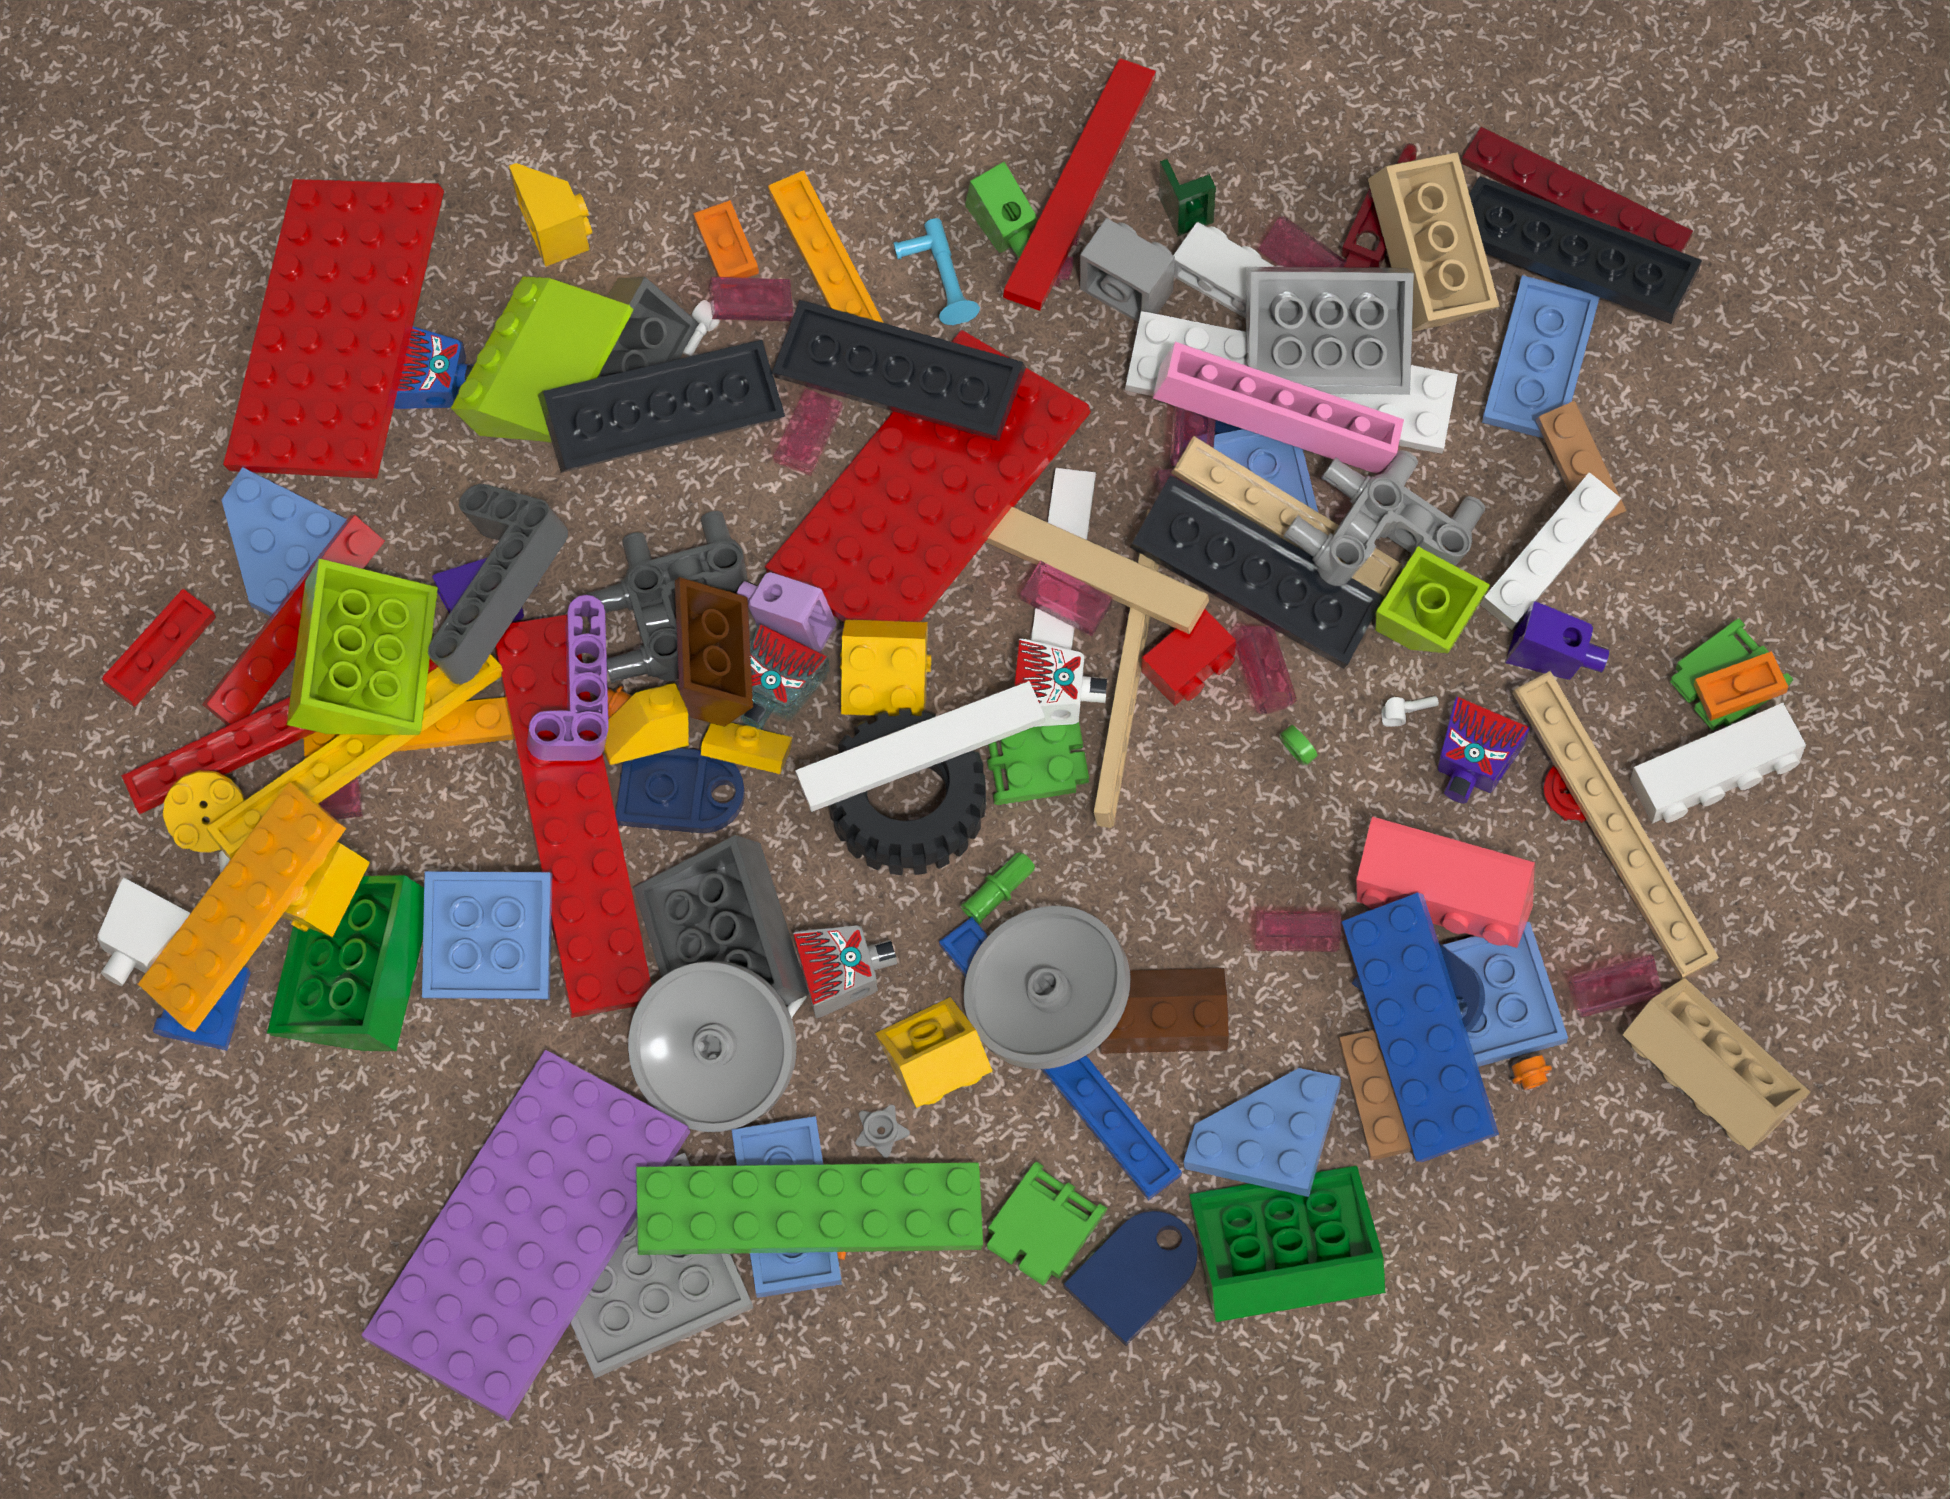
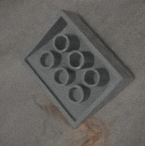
(724, 911)

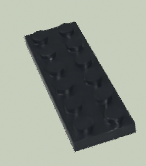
(1582, 251)
(899, 370)
(661, 405)
(1255, 571)

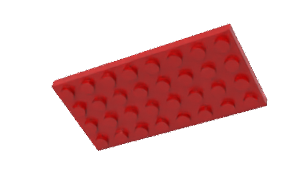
(334, 328)
(923, 504)

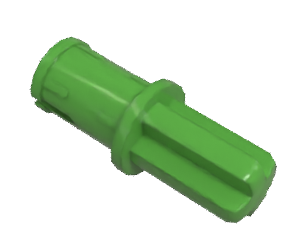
(998, 887)

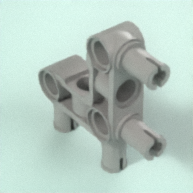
(1401, 518)

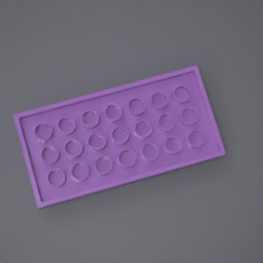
(524, 1235)

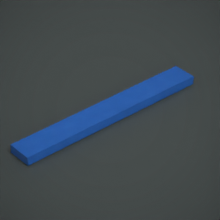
(1089, 1095)

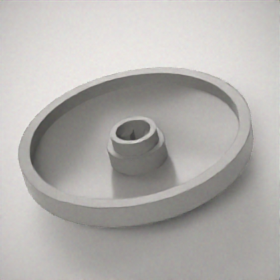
(1047, 987)
(712, 1046)

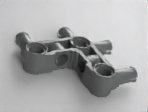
(656, 607)

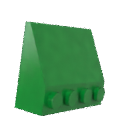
(358, 982)
(1287, 1249)

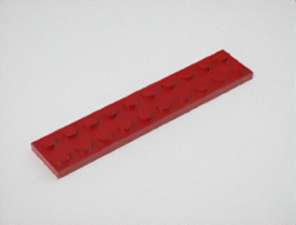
(573, 831)

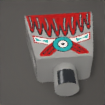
(840, 965)

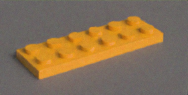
(241, 907)

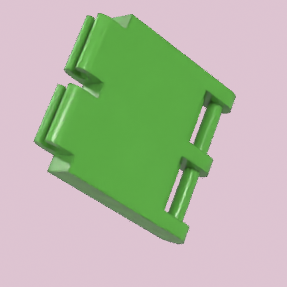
(1713, 655)
(1039, 763)
(1042, 1226)

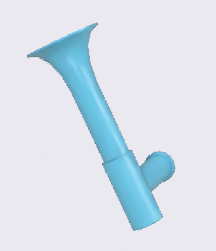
(958, 308)

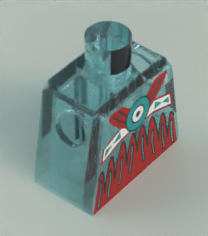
(782, 676)

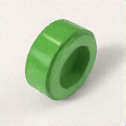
(1298, 745)

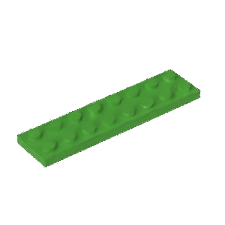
(808, 1208)

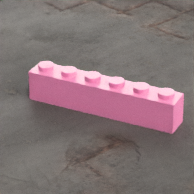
(1278, 408)

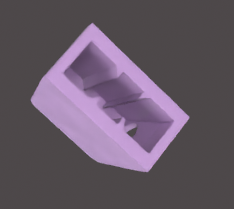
(790, 609)

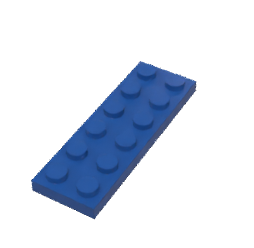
(1420, 1028)

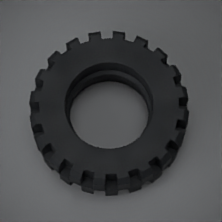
(920, 840)

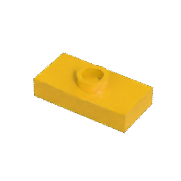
(747, 746)

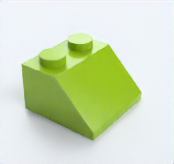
(1429, 604)

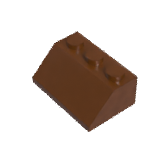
(713, 652)
(1172, 1013)

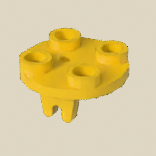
(185, 814)

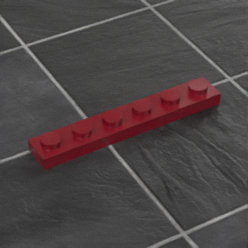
(1549, 181)

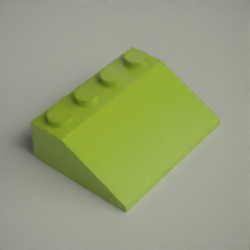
(539, 343)
(361, 652)

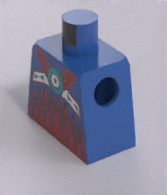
(431, 371)

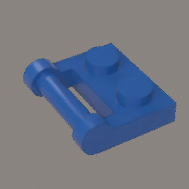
(219, 1023)

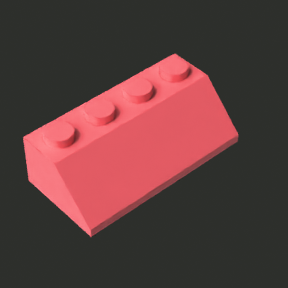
(1462, 883)

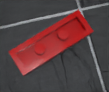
(158, 647)

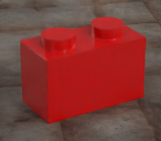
(1186, 660)

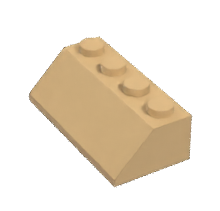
(1436, 236)
(1715, 1063)

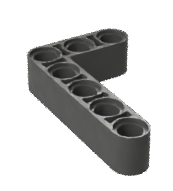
(527, 545)

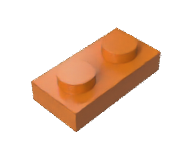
(726, 241)
(1740, 686)

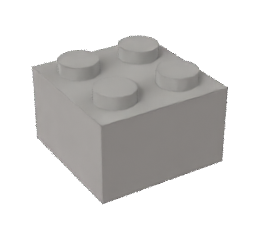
(1126, 270)

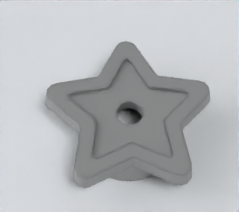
(875, 1120)

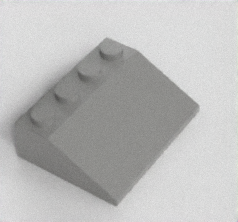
(1332, 327)

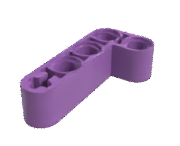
(580, 678)

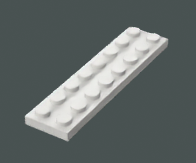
(1424, 410)

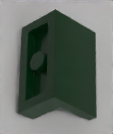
(1186, 202)

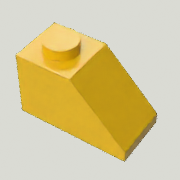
(647, 725)

